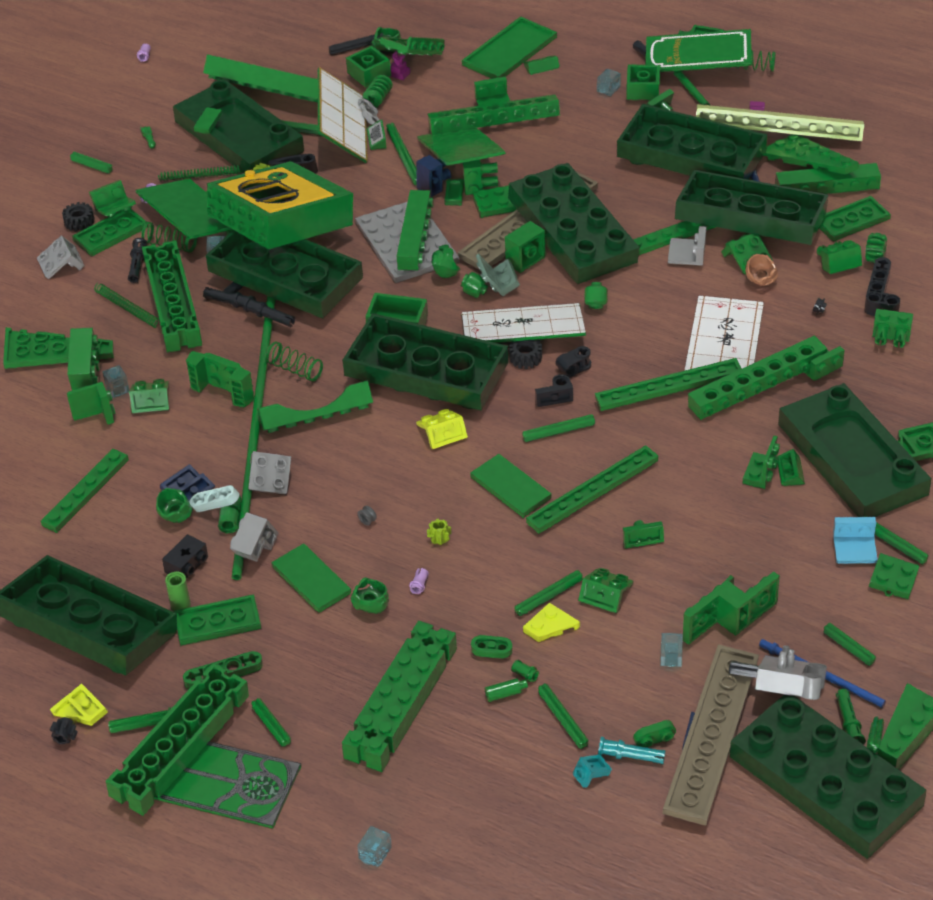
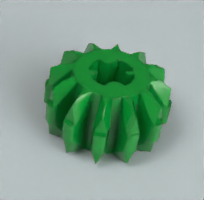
(876, 247)

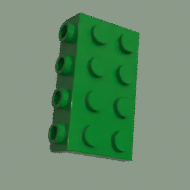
(415, 45)

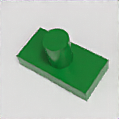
(663, 100)
(643, 534)

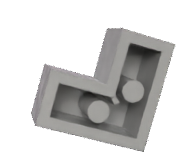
(253, 536)

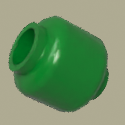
(474, 285)
(596, 295)

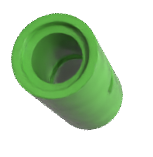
(177, 591)

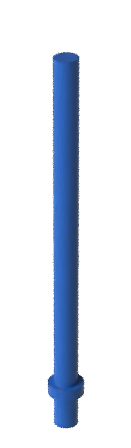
(775, 649)

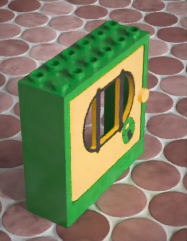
(247, 204)

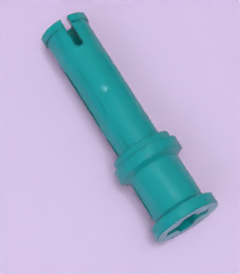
(620, 750)

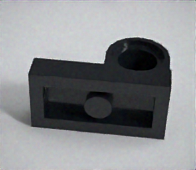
(559, 392)

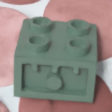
(501, 278)

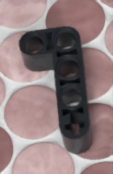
(876, 294)

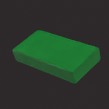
(207, 120)
(454, 192)

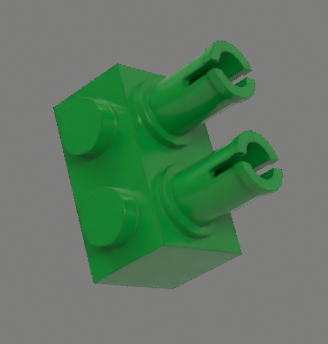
(473, 176)
(840, 256)
(892, 326)

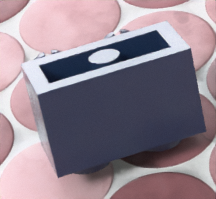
(431, 174)

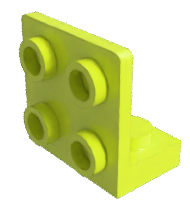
(443, 428)

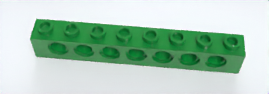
(493, 114)
(755, 378)

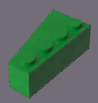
(907, 727)

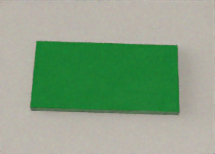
(509, 48)

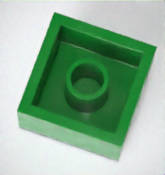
(367, 65)
(643, 82)
(525, 246)

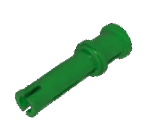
(850, 723)

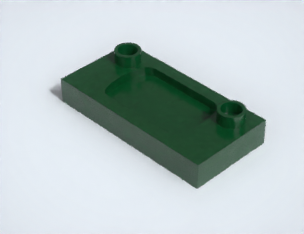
(245, 130)
(690, 144)
(752, 207)
(292, 273)
(854, 452)
(87, 614)

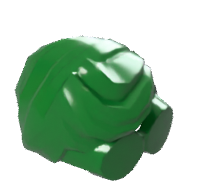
(387, 33)
(444, 263)
(173, 505)
(372, 599)

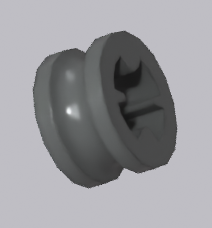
(367, 515)

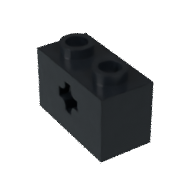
(185, 556)

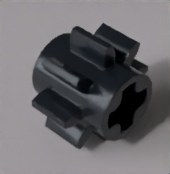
(63, 730)

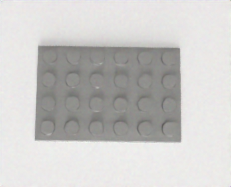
(383, 234)

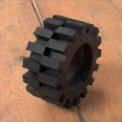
(78, 216)
(525, 359)

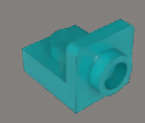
(590, 767)

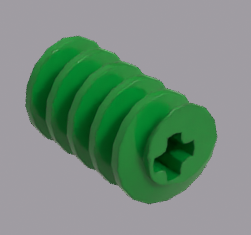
(378, 90)

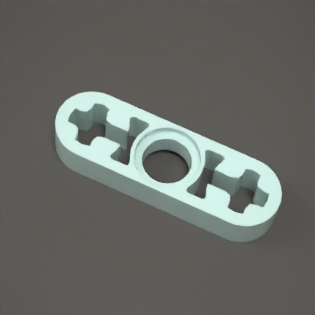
(223, 497)

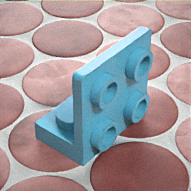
(854, 540)

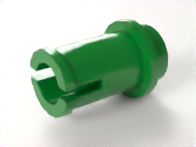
(524, 670)

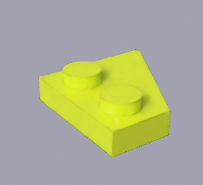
(549, 622)
(80, 707)

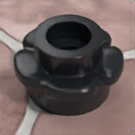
(819, 306)

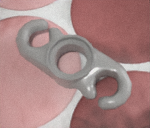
(369, 111)

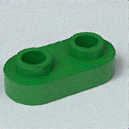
(491, 646)
(654, 734)

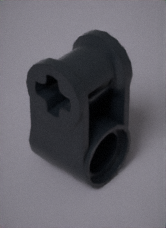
(573, 363)

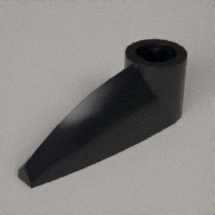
(305, 160)

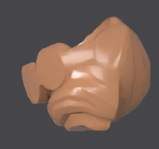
(761, 270)

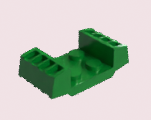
(221, 373)

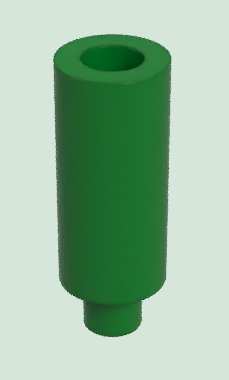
(504, 689)

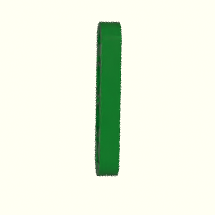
(245, 658)

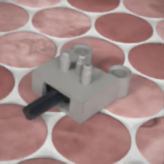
(785, 675)

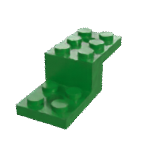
(730, 607)

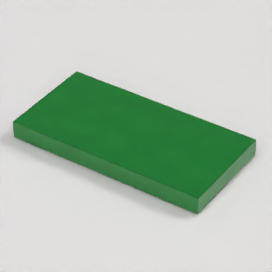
(853, 218)
(109, 231)
(511, 485)
(311, 578)
(217, 619)

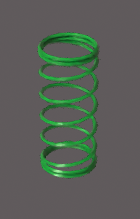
(771, 61)
(152, 231)
(279, 353)

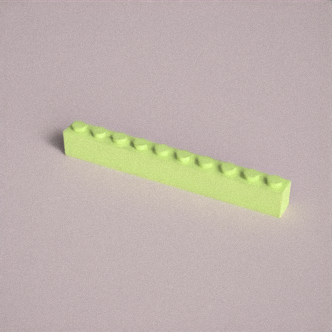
(783, 122)

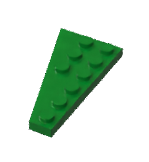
(802, 151)
(42, 348)

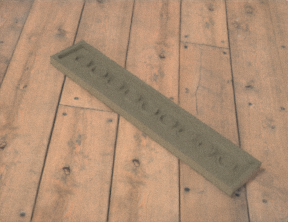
(492, 243)
(709, 738)

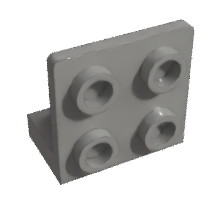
(688, 250)
(57, 255)
(269, 472)

